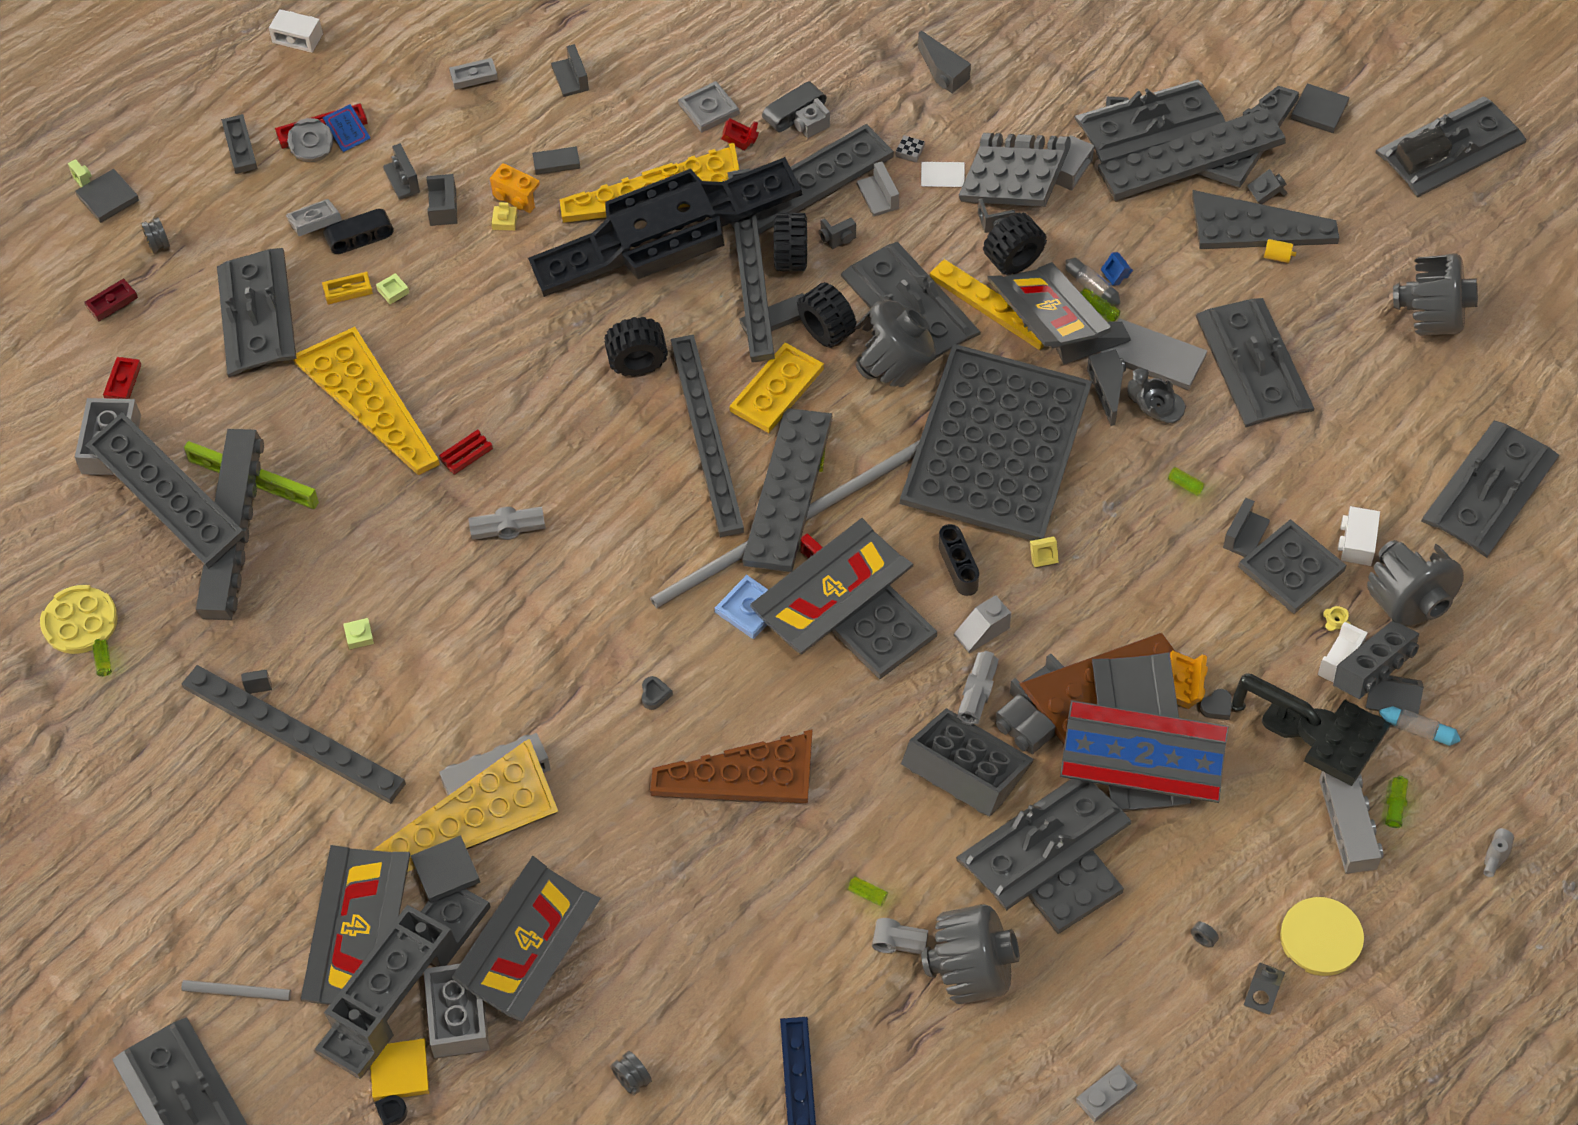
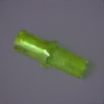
(1397, 802)

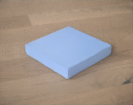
(737, 610)

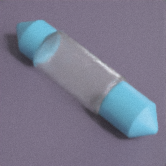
(1420, 725)

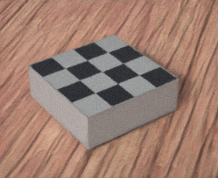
(910, 148)

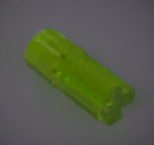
(102, 658)
(868, 891)

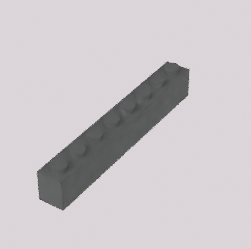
(234, 496)

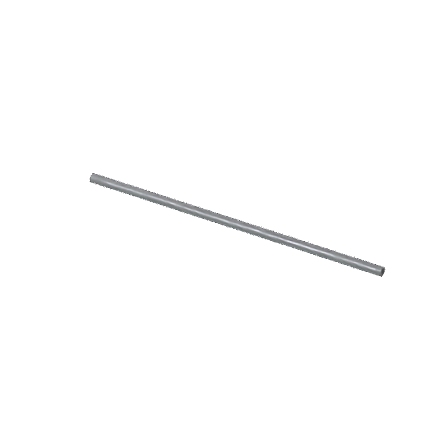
(815, 508)

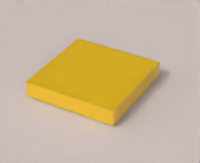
(401, 1070)

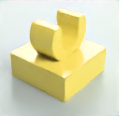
(504, 217)
(1044, 551)

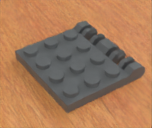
(1015, 173)

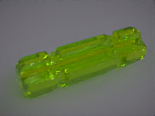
(1101, 305)

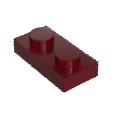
(111, 300)

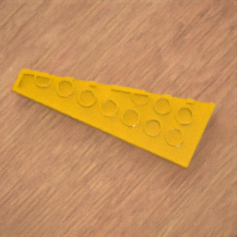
(708, 167)
(356, 381)
(486, 806)

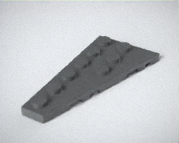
(1244, 224)

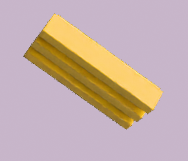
(347, 290)

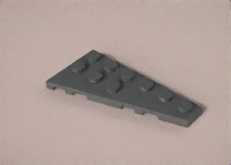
(1279, 104)

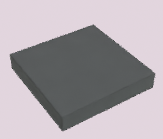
(1320, 108)
(107, 195)
(445, 869)

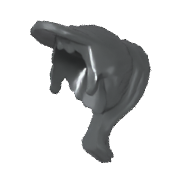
(1154, 392)

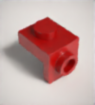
(739, 134)

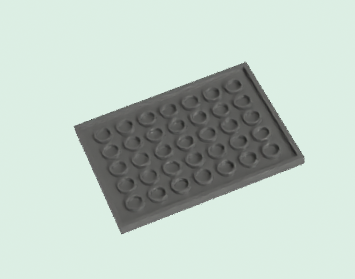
(996, 443)

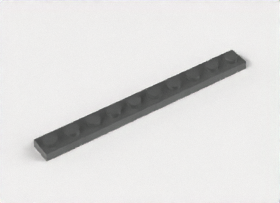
(753, 286)
(707, 436)
(294, 734)

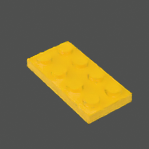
(776, 387)

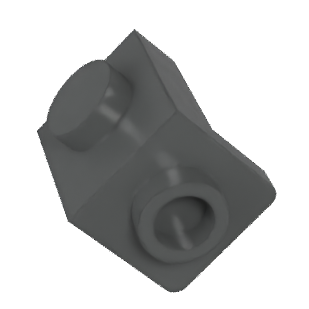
(1267, 186)
(838, 234)

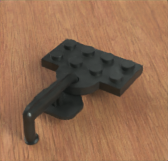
(1339, 740)

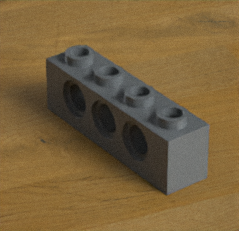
(1376, 659)

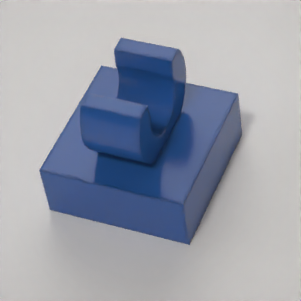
(1116, 268)

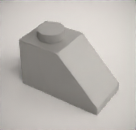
(984, 624)

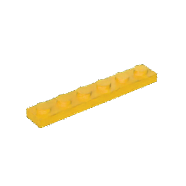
(982, 299)

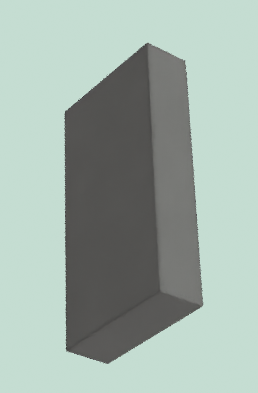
(556, 160)

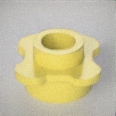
(1335, 613)

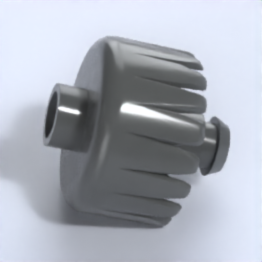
(1440, 292)
(898, 344)
(1411, 587)
(974, 954)

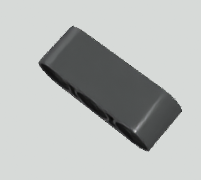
(781, 112)

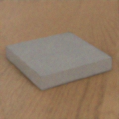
(708, 106)
(313, 217)

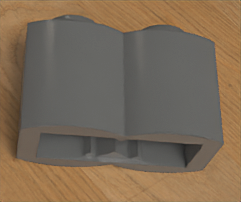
(1025, 724)

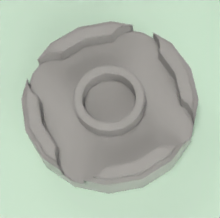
(310, 140)

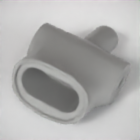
(1498, 851)

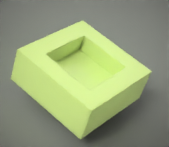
(80, 173)
(392, 288)
(358, 633)

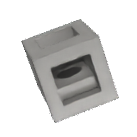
(812, 118)

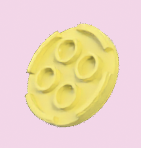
(78, 618)
(1322, 936)

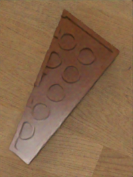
(1055, 690)
(749, 773)

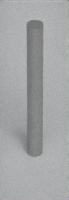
(236, 990)

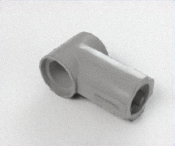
(892, 936)

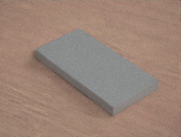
(1161, 355)

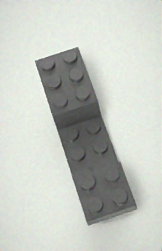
(389, 972)

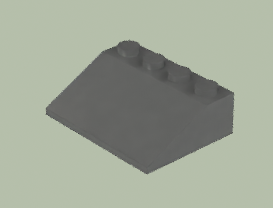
(966, 762)

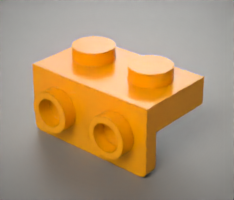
(514, 187)
(1188, 678)

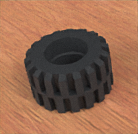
(790, 241)
(1014, 243)
(826, 314)
(636, 346)

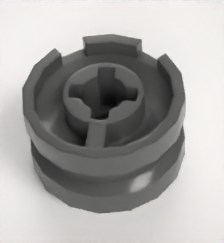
(155, 235)
(631, 1073)

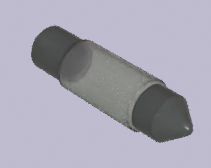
(1090, 279)

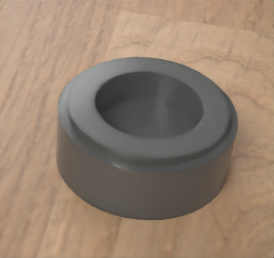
(1204, 934)

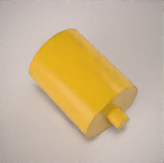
(1279, 251)

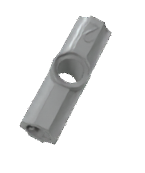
(506, 523)
(978, 688)

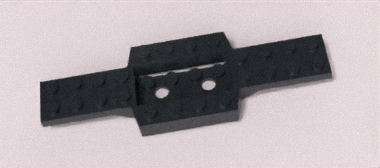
(658, 206)

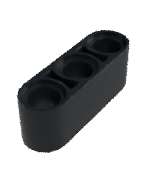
(358, 231)
(958, 569)

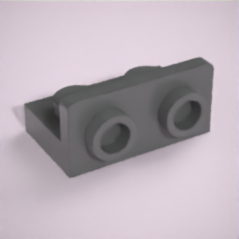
(401, 174)

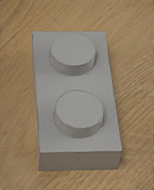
(473, 73)
(1106, 1093)

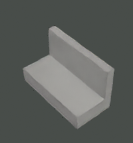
(879, 191)

